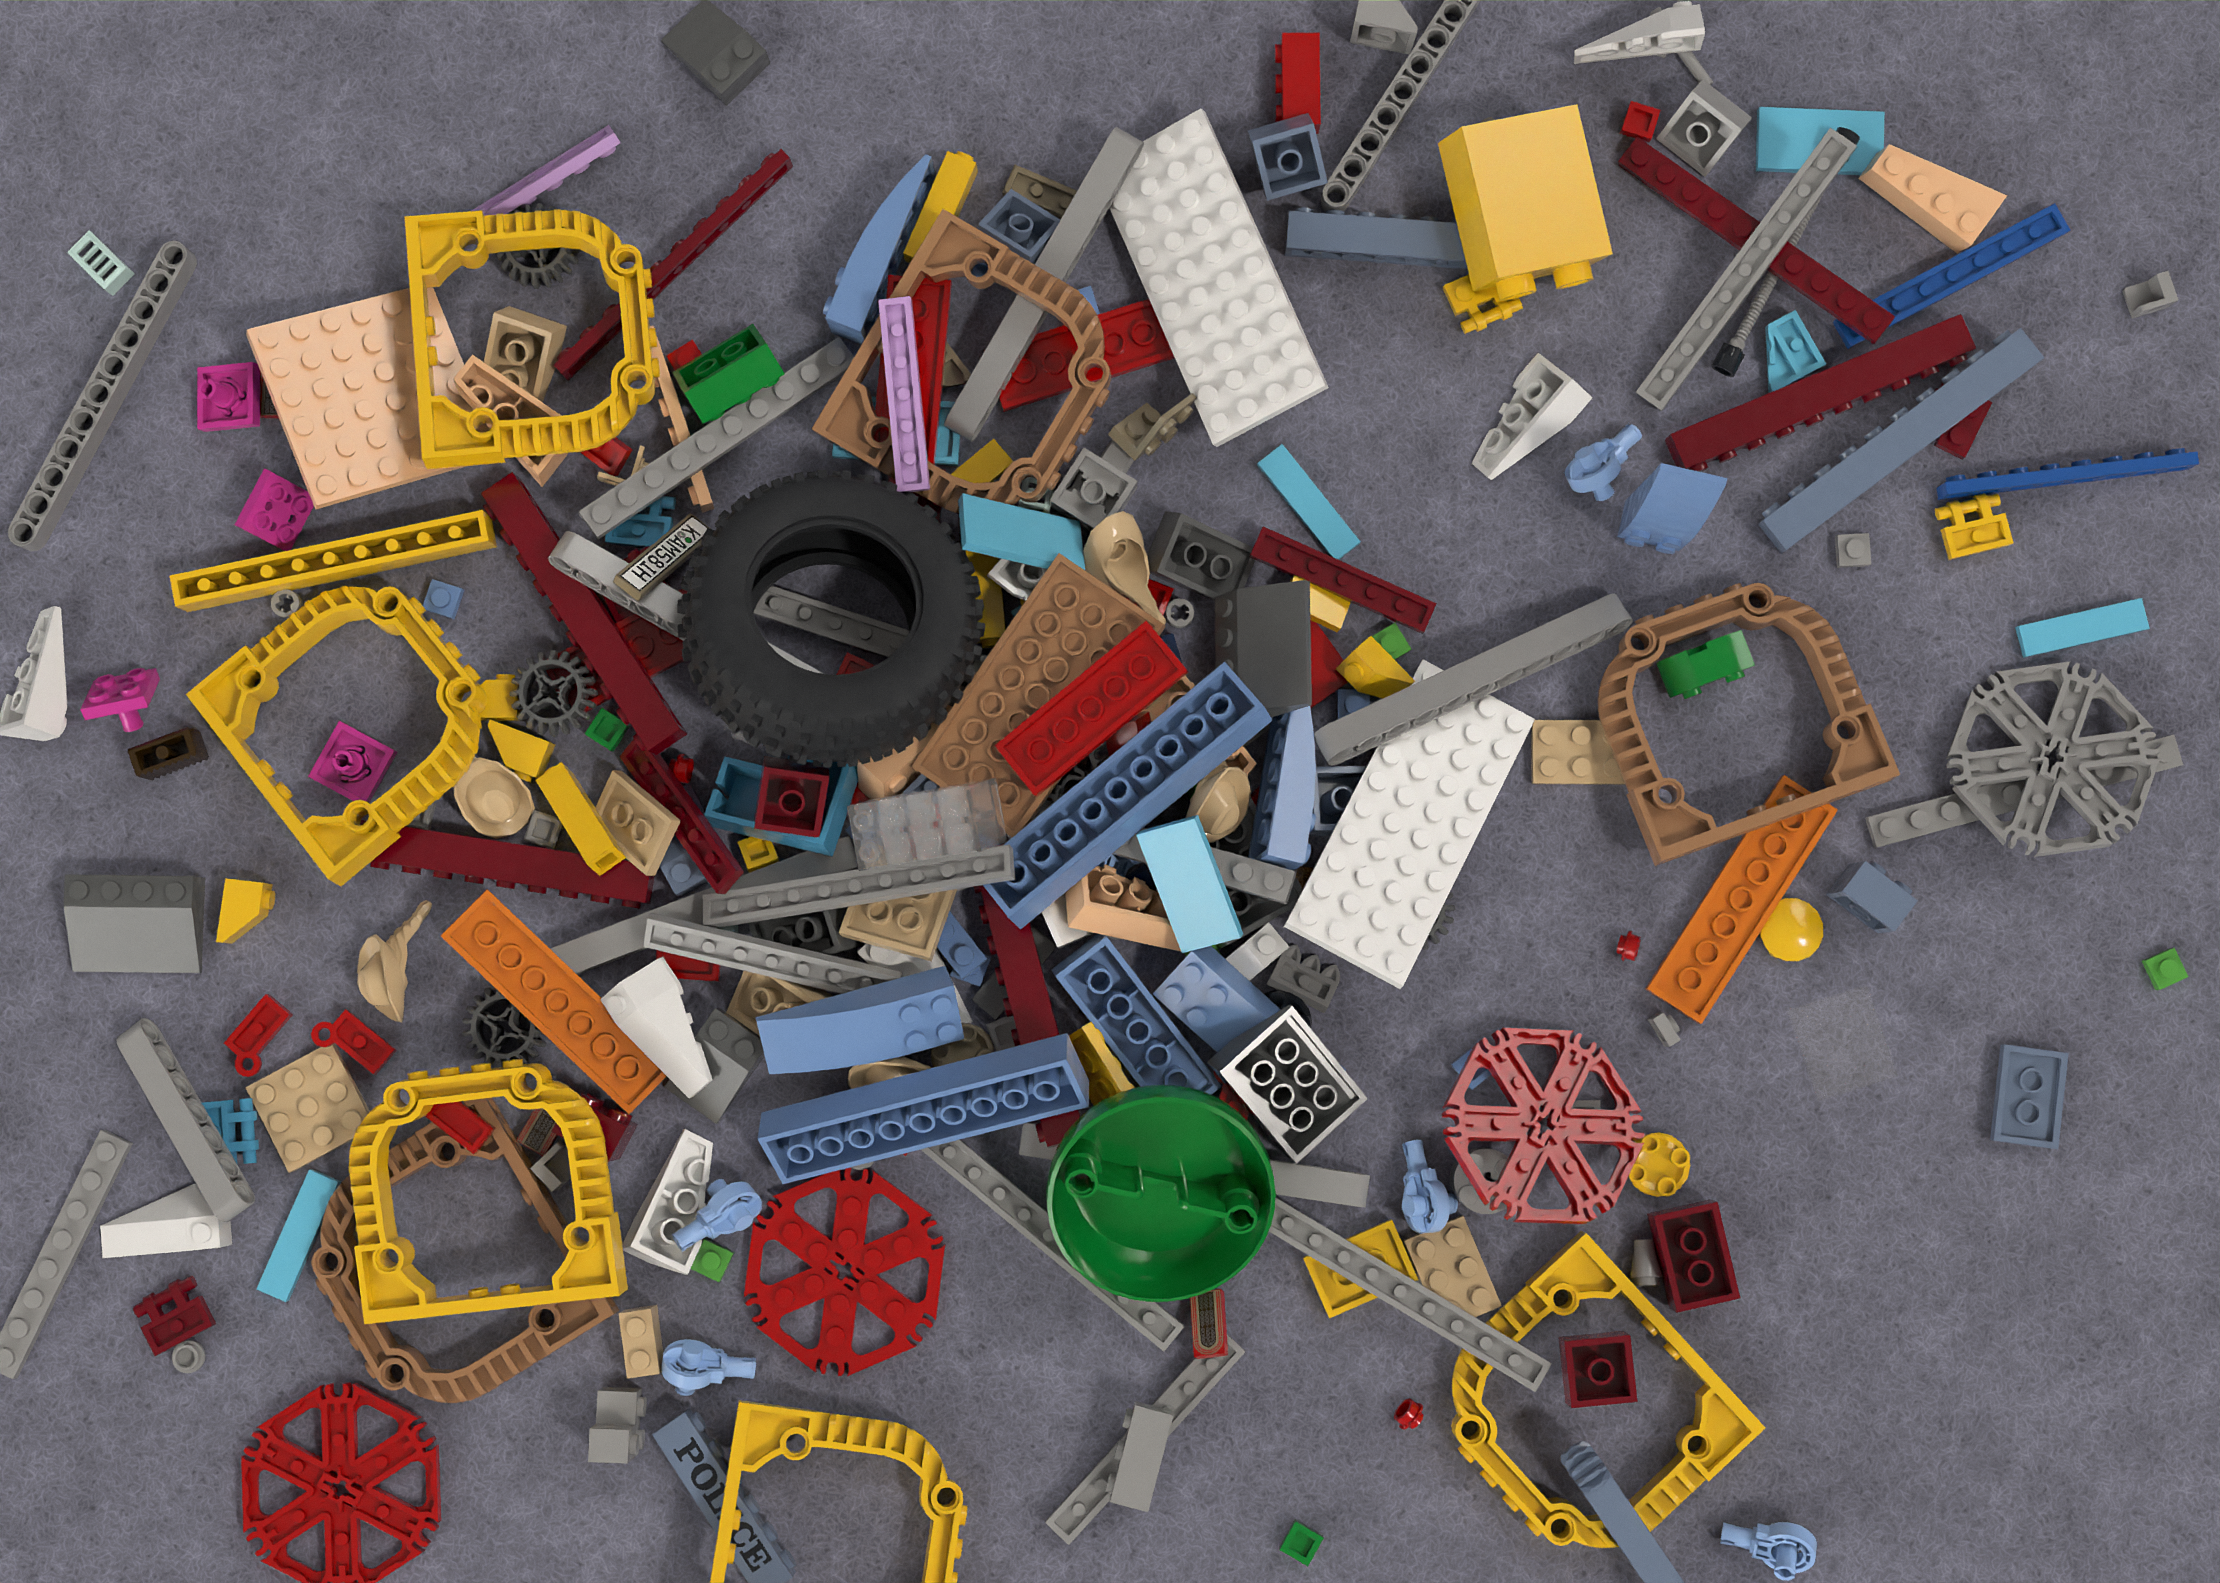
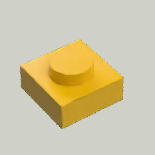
(757, 853)

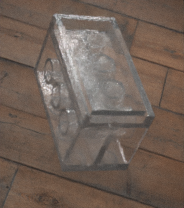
(927, 824)

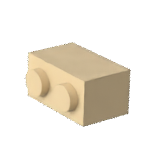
(641, 1341)

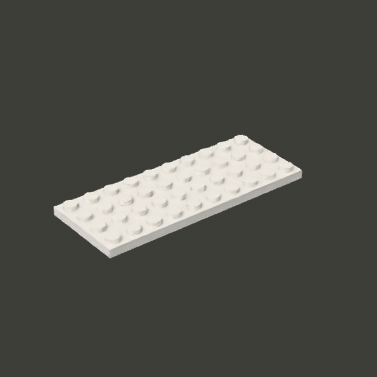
(1213, 282)
(1408, 835)

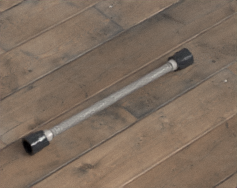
(1731, 354)

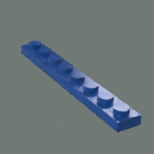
(1966, 268)
(2079, 472)

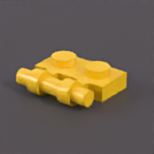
(1464, 299)
(1977, 535)

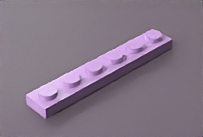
(551, 174)
(904, 394)

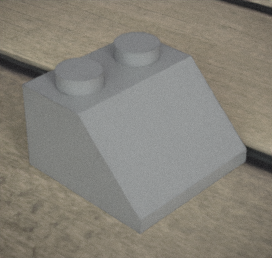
(1384, 26)
(1703, 128)

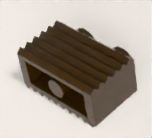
(168, 753)

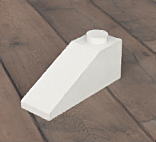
(1258, 952)

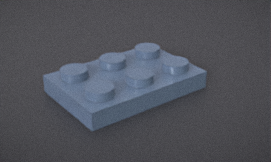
(2029, 1096)

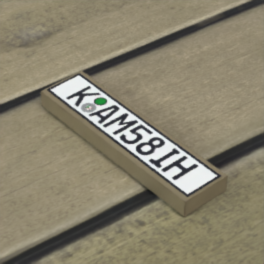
(661, 558)

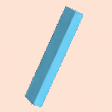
(1308, 503)
(2082, 627)
(297, 1236)

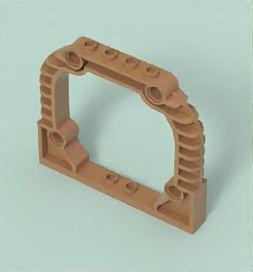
(948, 253)
(1677, 827)
(377, 1341)

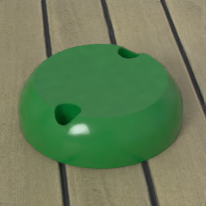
(1160, 1193)

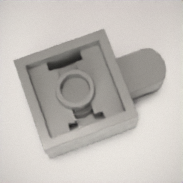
(1099, 486)

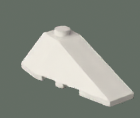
(40, 698)
(165, 1226)

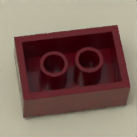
(1693, 1255)

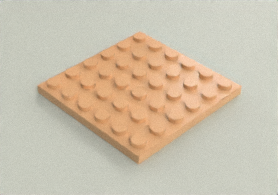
(351, 392)

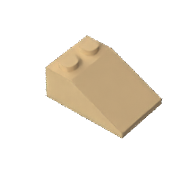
(524, 349)
(763, 995)

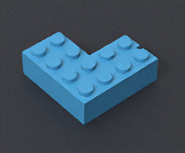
(741, 783)

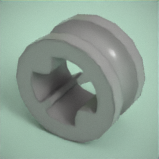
(277, 601)
(1180, 623)

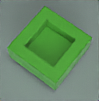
(1393, 641)
(2165, 968)
(712, 1260)

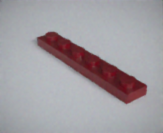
(1343, 580)
(694, 830)

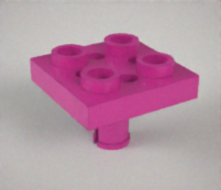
(218, 396)
(271, 508)
(121, 696)
(344, 746)

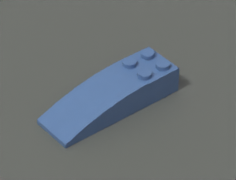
(877, 255)
(1669, 508)
(1286, 793)
(1214, 998)
(1131, 1018)
(863, 1025)

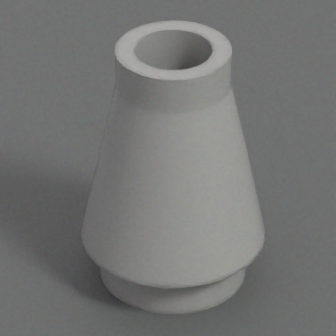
(1645, 1264)

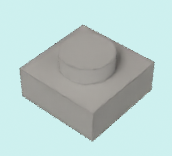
(1852, 550)
(1665, 1028)

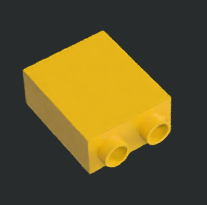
(1525, 201)

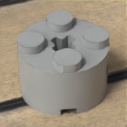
(1487, 1161)

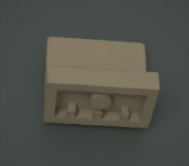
(1146, 428)

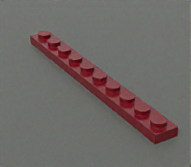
(1737, 226)
(682, 256)

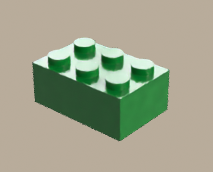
(728, 374)

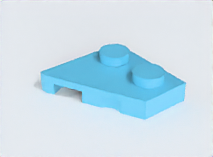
(1790, 352)

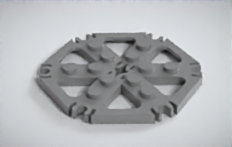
(2082, 755)

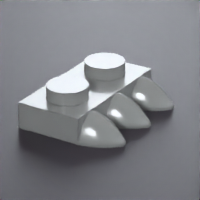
(1305, 979)

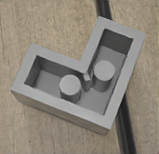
(617, 1427)

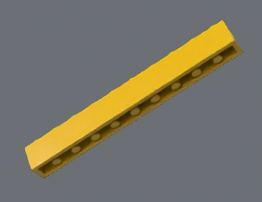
(333, 561)

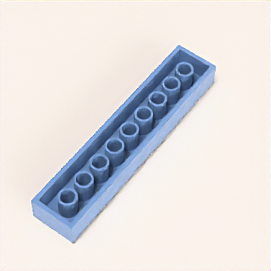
(1128, 792)
(924, 1109)

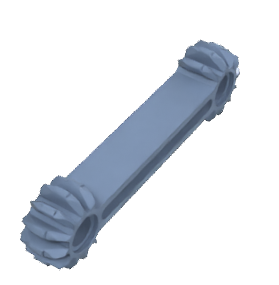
(1618, 1515)

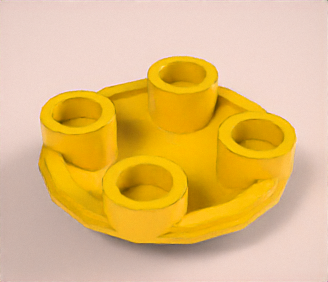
(1792, 930)
(1661, 1165)

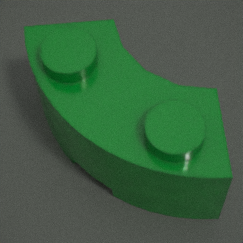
(1705, 664)

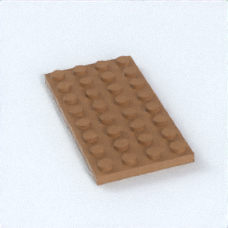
(1048, 644)

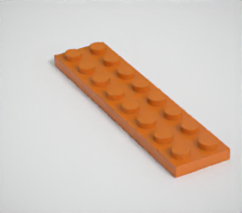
(1737, 906)
(552, 999)

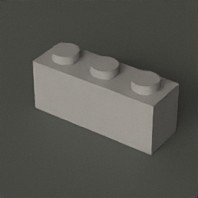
(1139, 1456)

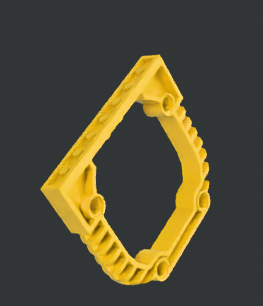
(437, 250)
(232, 702)
(398, 1289)
(1719, 1416)
(762, 1435)

